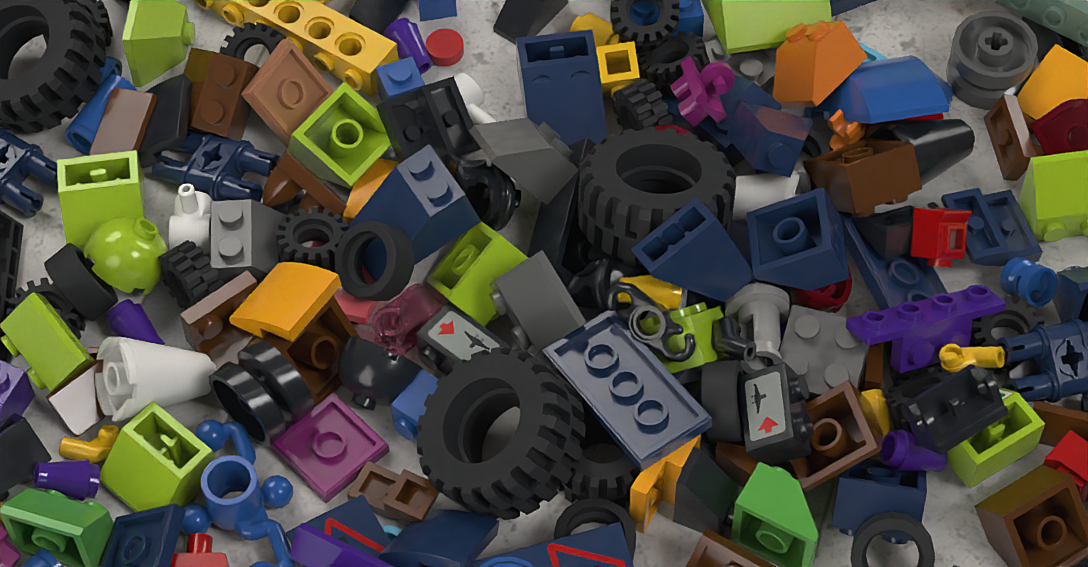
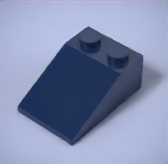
(717, 132)
(422, 203)

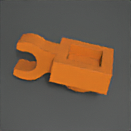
(845, 132)

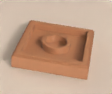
(286, 90)

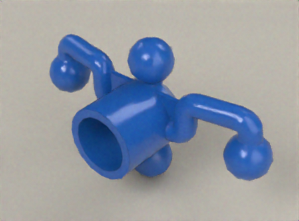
(232, 474)

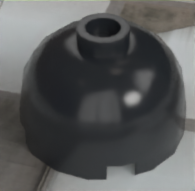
(373, 373)

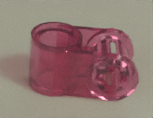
(404, 319)

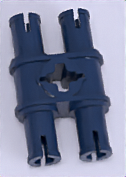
(19, 162)
(217, 167)
(1047, 346)

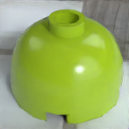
(127, 253)

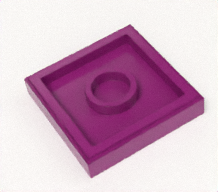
(329, 447)

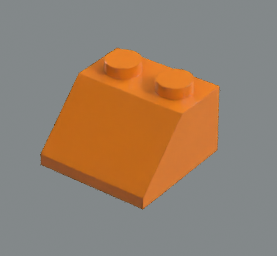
(814, 63)

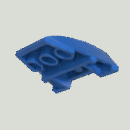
(887, 92)

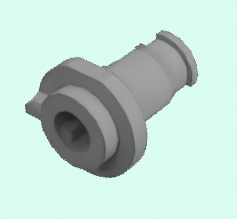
(760, 312)

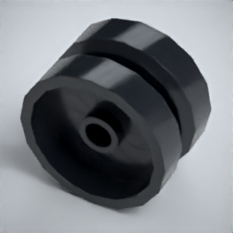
(261, 391)

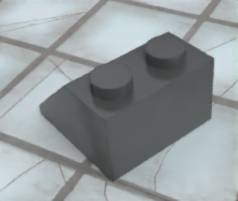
(528, 154)
(244, 238)
(536, 304)

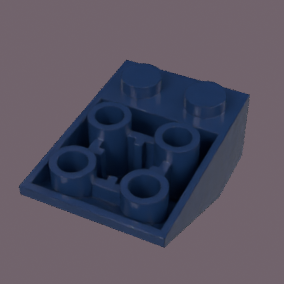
(562, 84)

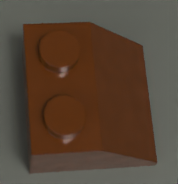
(217, 91)
(866, 174)
(317, 349)
(842, 437)
(1037, 520)

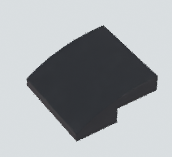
(428, 116)
(168, 120)

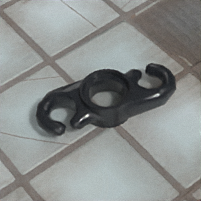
(642, 302)

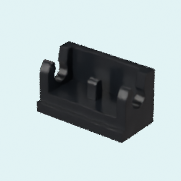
(955, 410)

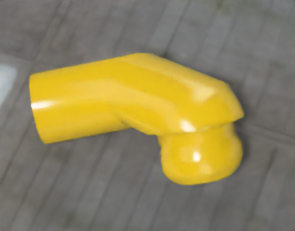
(955, 358)
(94, 450)

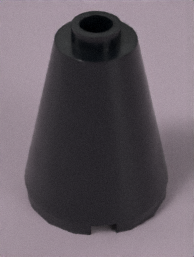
(936, 142)

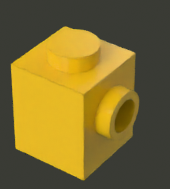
(617, 66)

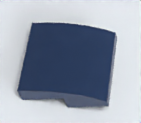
(995, 228)
(441, 540)

